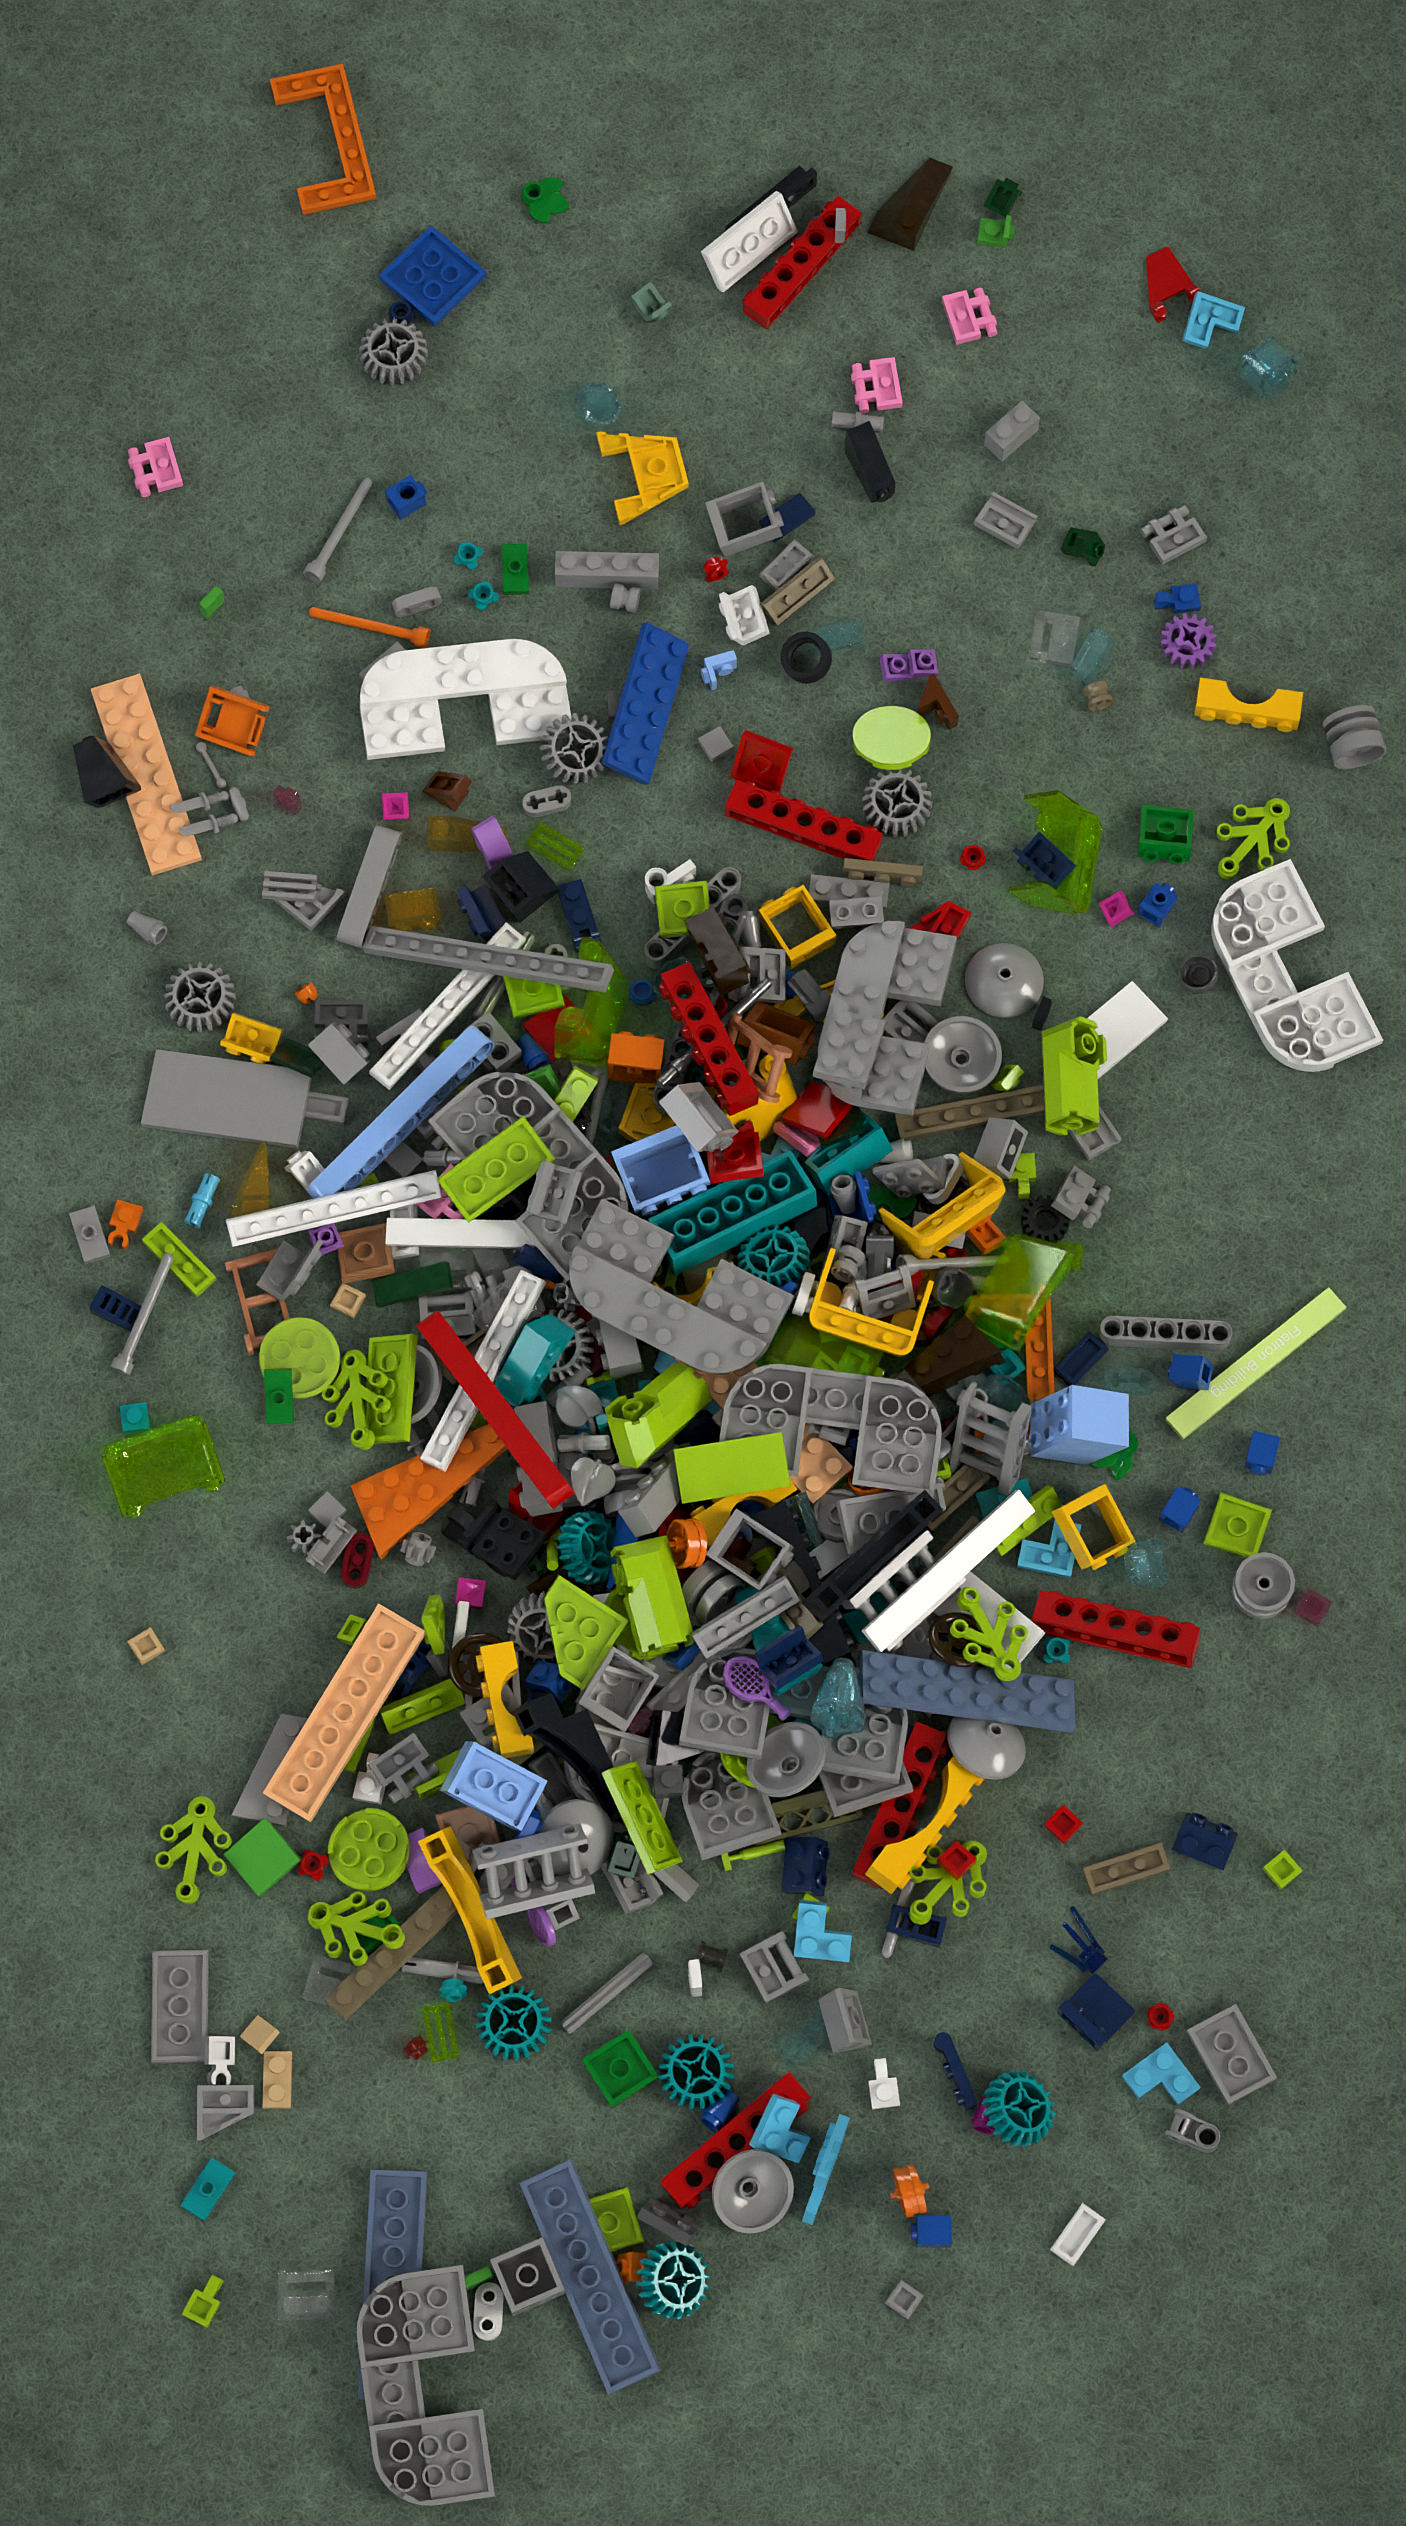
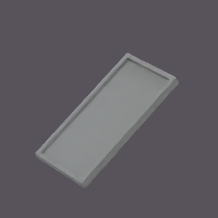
(226, 1099)

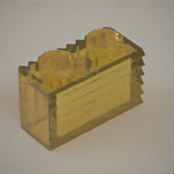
(413, 910)

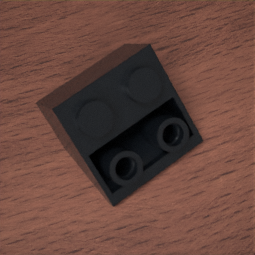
(521, 884)

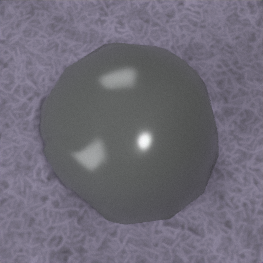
(1202, 970)
(952, 1287)

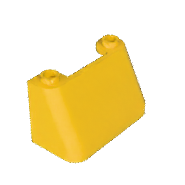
(767, 1113)

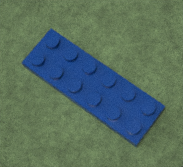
(645, 703)

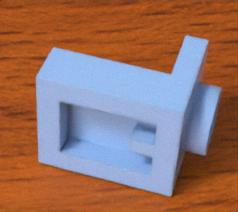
(718, 664)

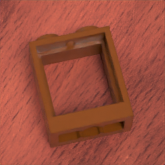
(780, 1029)

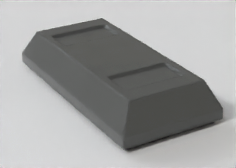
(557, 1785)

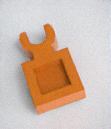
(125, 1219)

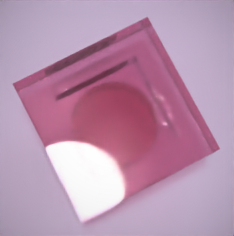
(287, 798)
(1313, 1607)
(640, 1721)

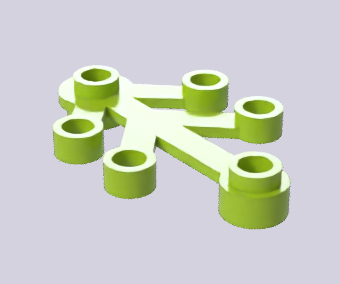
(1254, 835)
(355, 1397)
(989, 1637)
(194, 1845)
(946, 1882)
(354, 1924)

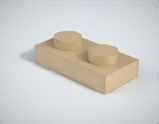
(277, 2080)

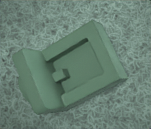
(650, 303)

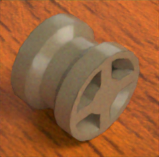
(1098, 695)

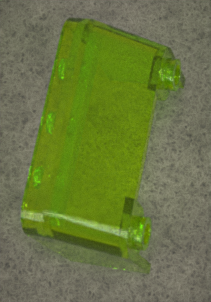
(1078, 836)

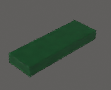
(412, 1284)

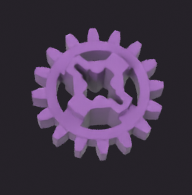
(1185, 651)

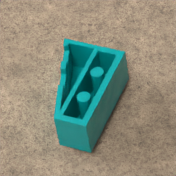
(848, 1155)
(532, 1359)

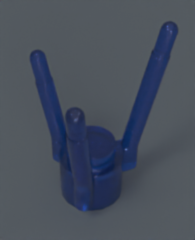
(1091, 1957)

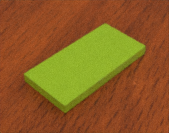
(495, 1169)
(397, 1359)
(732, 1467)
(642, 1817)

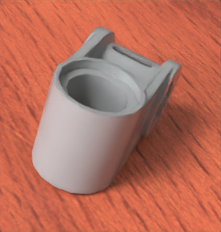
(1191, 2130)

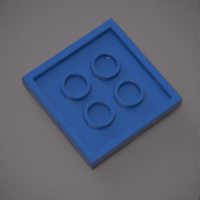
(432, 275)

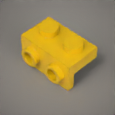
(251, 1038)

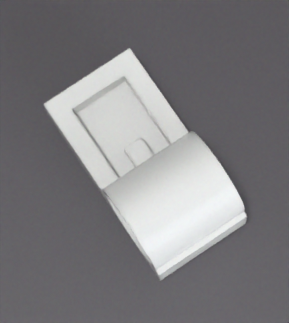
(683, 874)

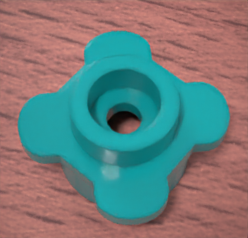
(468, 548)
(483, 588)
(1060, 1643)
(453, 1990)

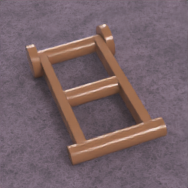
(778, 1052)
(233, 1266)

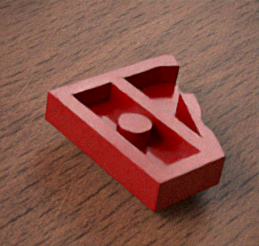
(946, 920)

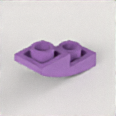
(908, 666)
(491, 841)
(329, 1236)
(418, 1867)

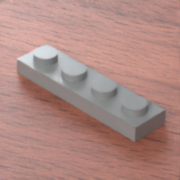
(745, 1617)

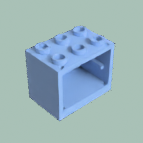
(661, 1171)
(1079, 1425)
(493, 1785)

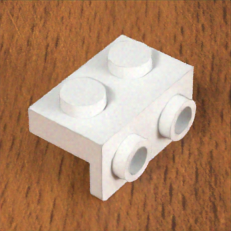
(743, 615)

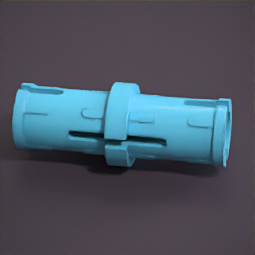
(202, 1200)

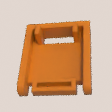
(237, 722)

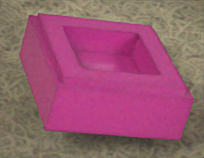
(395, 806)
(1116, 908)
(471, 1591)

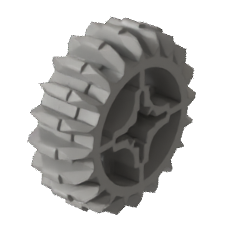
(374, 359)
(571, 737)
(907, 806)
(215, 982)
(580, 1342)
(522, 1625)

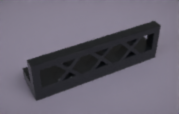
(792, 188)

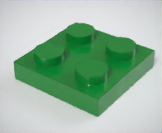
(620, 2068)

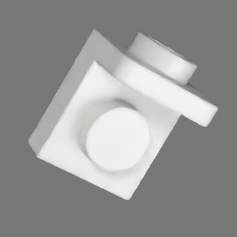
(304, 1167)

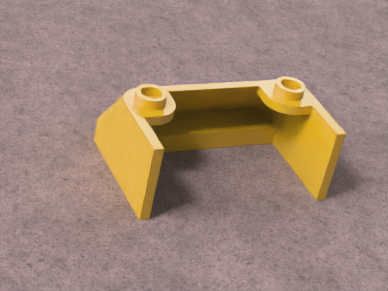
(953, 1218)
(893, 1338)

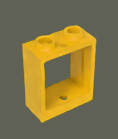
(812, 946)
(1112, 1517)

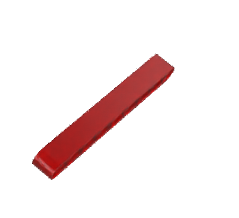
(495, 1409)

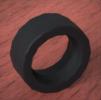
(821, 668)

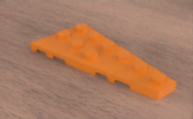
(413, 1490)

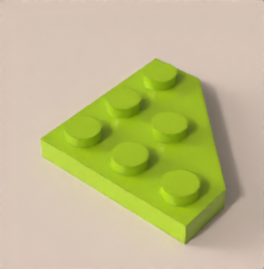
(580, 1630)

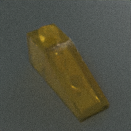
(452, 834)
(255, 1188)

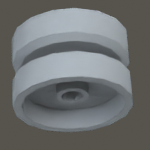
(1267, 1570)
(711, 1591)

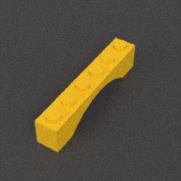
(896, 1859)
(489, 1947)

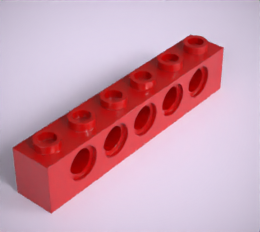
(765, 310)
(788, 827)
(685, 981)
(1126, 1639)
(921, 1739)
(740, 2126)

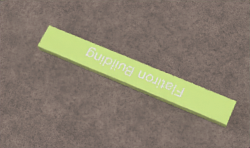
(1255, 1363)

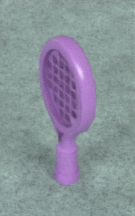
(774, 1704)
(541, 1924)

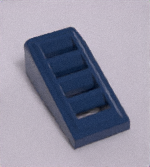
(105, 1313)
(914, 1935)

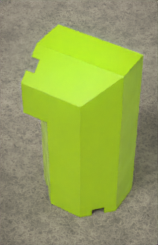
(1070, 1076)
(656, 1413)
(653, 1596)

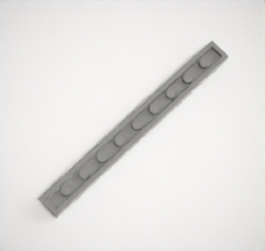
(488, 959)

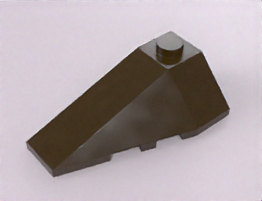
(910, 207)

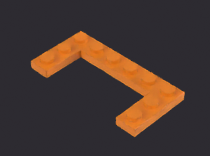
(358, 183)
(1038, 1362)

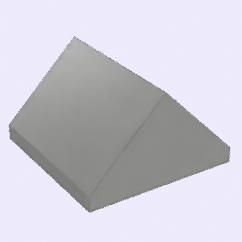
(844, 2020)

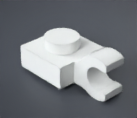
(367, 1786)
(883, 2089)

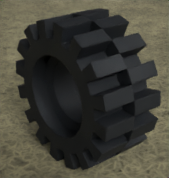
(1043, 1205)

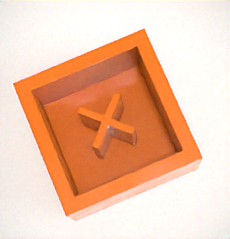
(635, 1058)

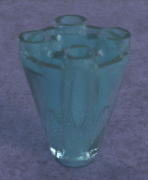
(839, 1702)

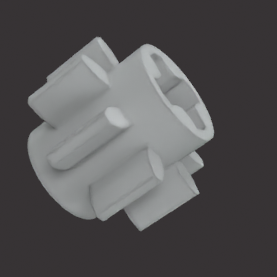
(565, 1296)
(297, 1534)
(418, 1548)

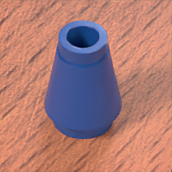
(531, 1051)
(719, 2113)

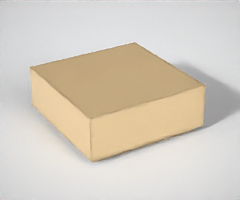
(347, 1300)
(146, 1646)
(259, 2034)

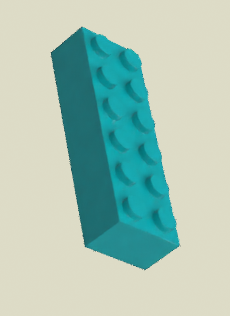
(734, 1211)

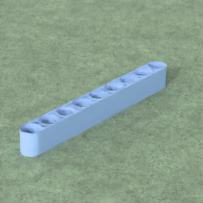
(404, 1114)

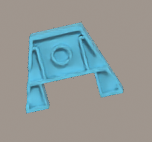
(825, 2164)

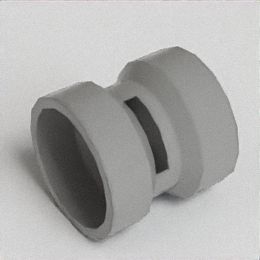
(623, 597)
(846, 1266)

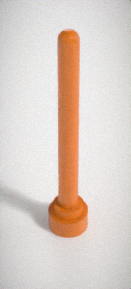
(418, 636)

